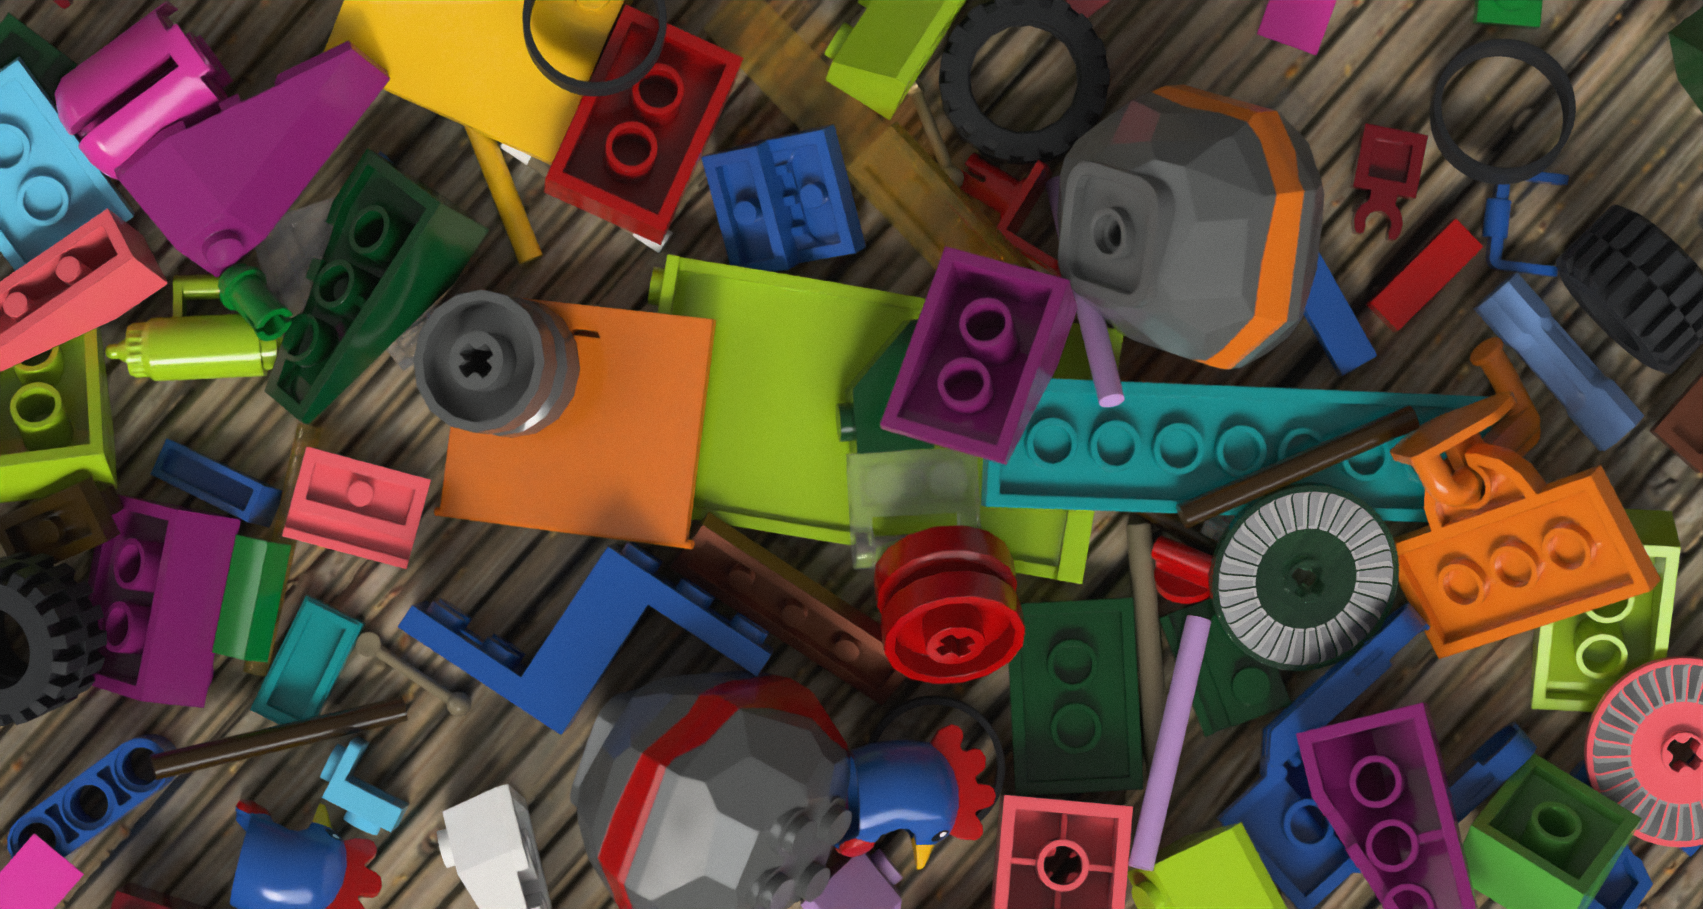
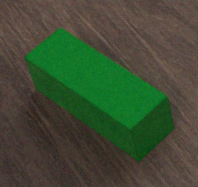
(251, 598)

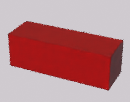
(1424, 275)

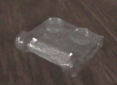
(907, 485)

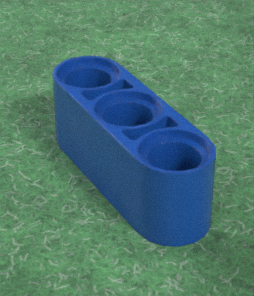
(114, 777)

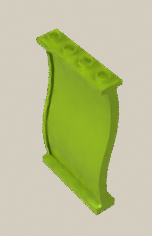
(770, 409)

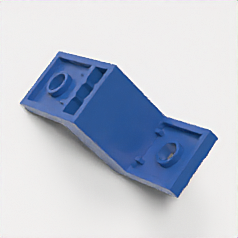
(586, 635)

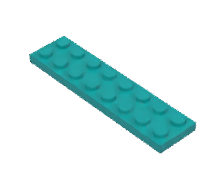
(1192, 438)

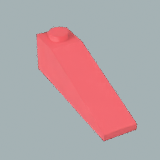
(75, 287)

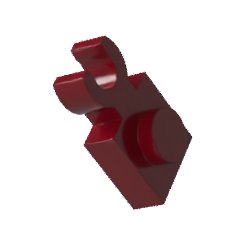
(1388, 168)

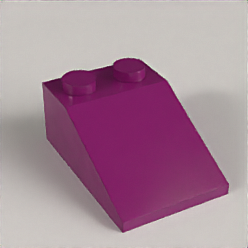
(980, 355)

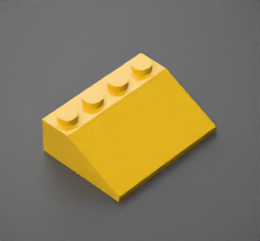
(474, 61)

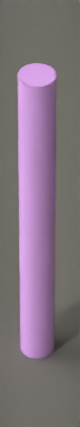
(1094, 333)
(1169, 743)

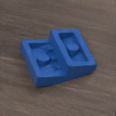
(784, 200)

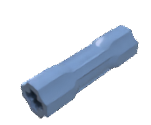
(1587, 394)

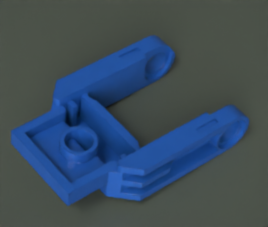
(1278, 809)

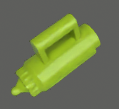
(194, 345)

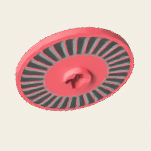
(1630, 755)

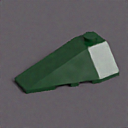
(383, 267)

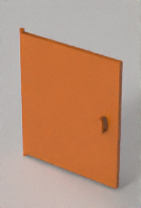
(620, 451)

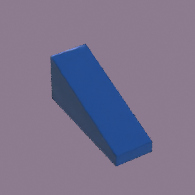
(217, 483)

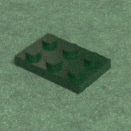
(1076, 699)

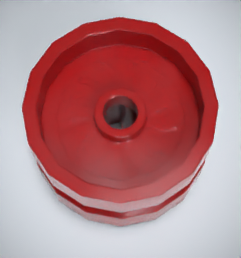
(949, 604)

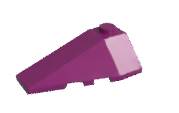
(238, 172)
(1392, 806)

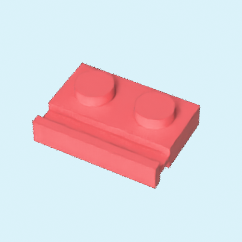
(356, 507)

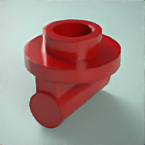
(1181, 571)

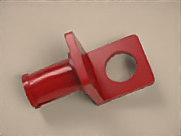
(1012, 200)

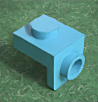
(365, 804)

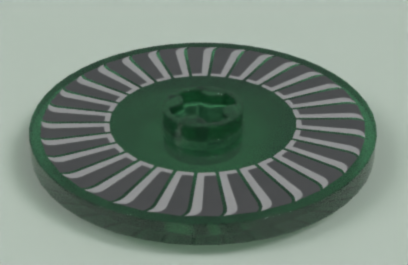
(1305, 529)

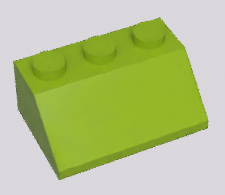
(888, 49)
(1207, 872)

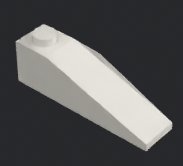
(495, 851)

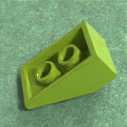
(56, 421)
(1592, 650)

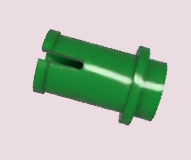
(245, 291)

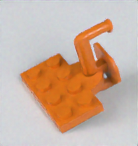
(1500, 539)

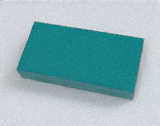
(307, 663)

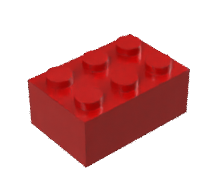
(639, 147)

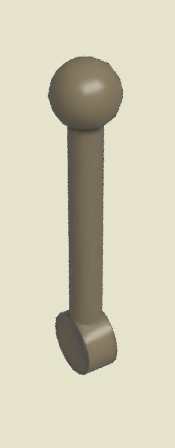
(917, 95)
(371, 644)

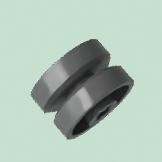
(496, 364)

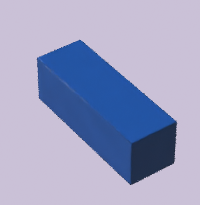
(1336, 323)

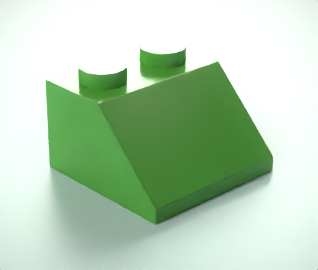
(1546, 840)

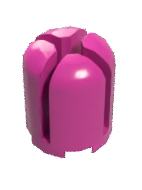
(139, 88)

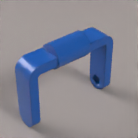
(1497, 225)

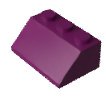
(161, 600)

